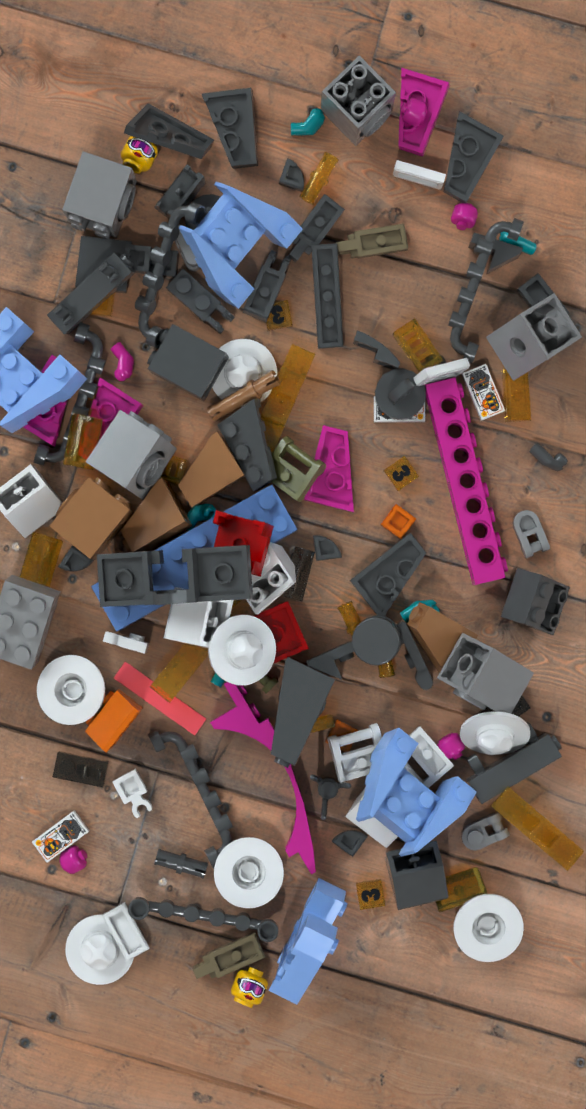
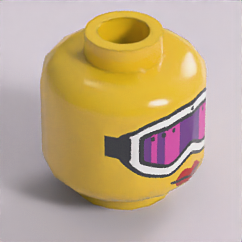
(139, 154)
(249, 987)

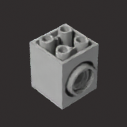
(358, 101)
(100, 195)
(533, 336)
(132, 453)
(484, 675)

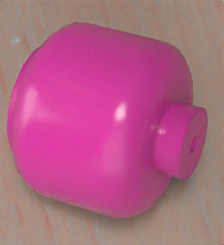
(414, 112)
(464, 216)
(451, 745)
(73, 859)

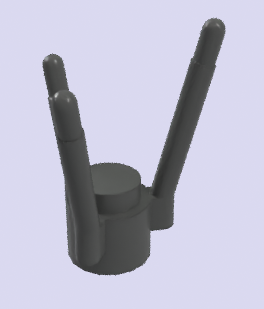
(327, 790)

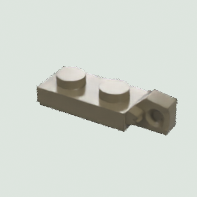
(374, 242)
(230, 957)

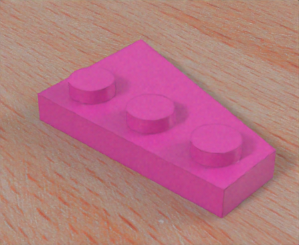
(433, 93)
(109, 402)
(48, 424)
(334, 485)

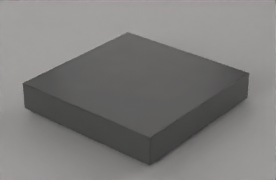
(94, 252)

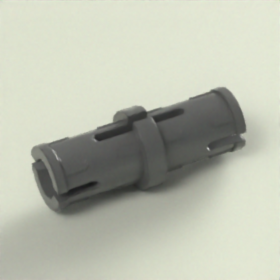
(181, 863)

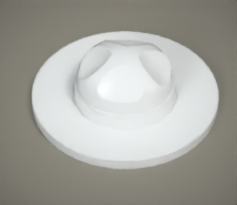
(246, 362)
(242, 649)
(71, 690)
(495, 733)
(248, 872)
(488, 927)
(94, 952)

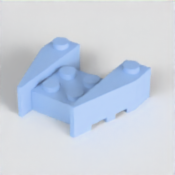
(228, 236)
(23, 387)
(405, 802)
(309, 941)

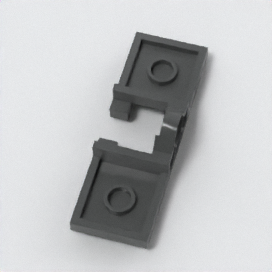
(212, 576)

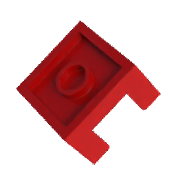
(242, 531)
(285, 629)

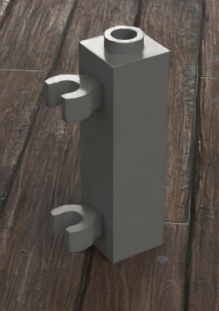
(92, 292)
(513, 767)

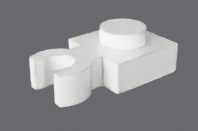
(133, 642)
(131, 788)

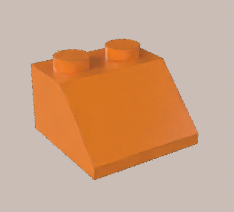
(113, 719)

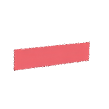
(175, 710)

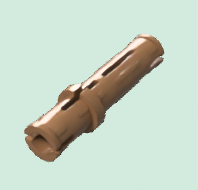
(251, 391)

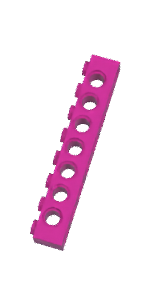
(452, 391)

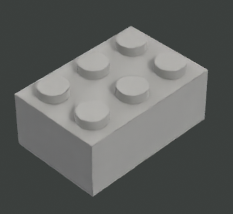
(25, 620)

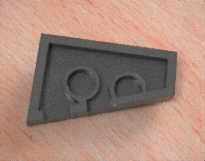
(235, 123)
(164, 130)
(470, 155)
(248, 444)
(387, 575)

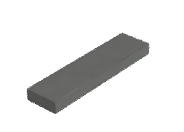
(327, 295)

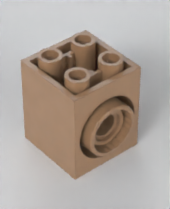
(91, 517)

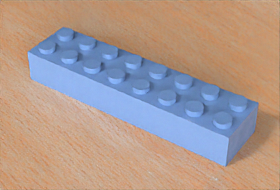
(262, 506)

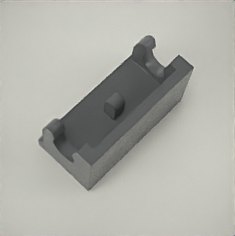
(181, 191)

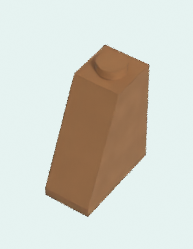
(210, 473)
(155, 520)
(435, 633)

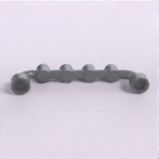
(162, 256)
(475, 274)
(86, 391)
(200, 779)
(266, 929)

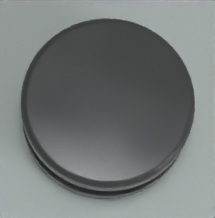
(376, 640)

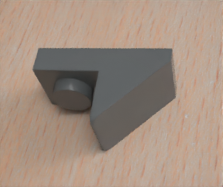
(501, 253)
(326, 663)

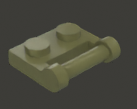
(290, 478)

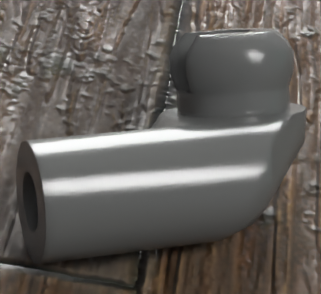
(555, 463)

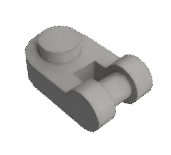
(186, 253)
(525, 524)
(475, 836)

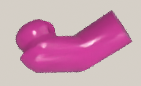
(125, 362)

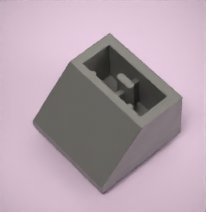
(535, 601)
(417, 876)

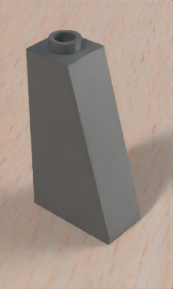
(298, 708)

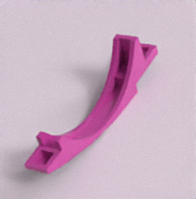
(244, 720)

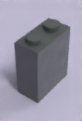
(187, 362)

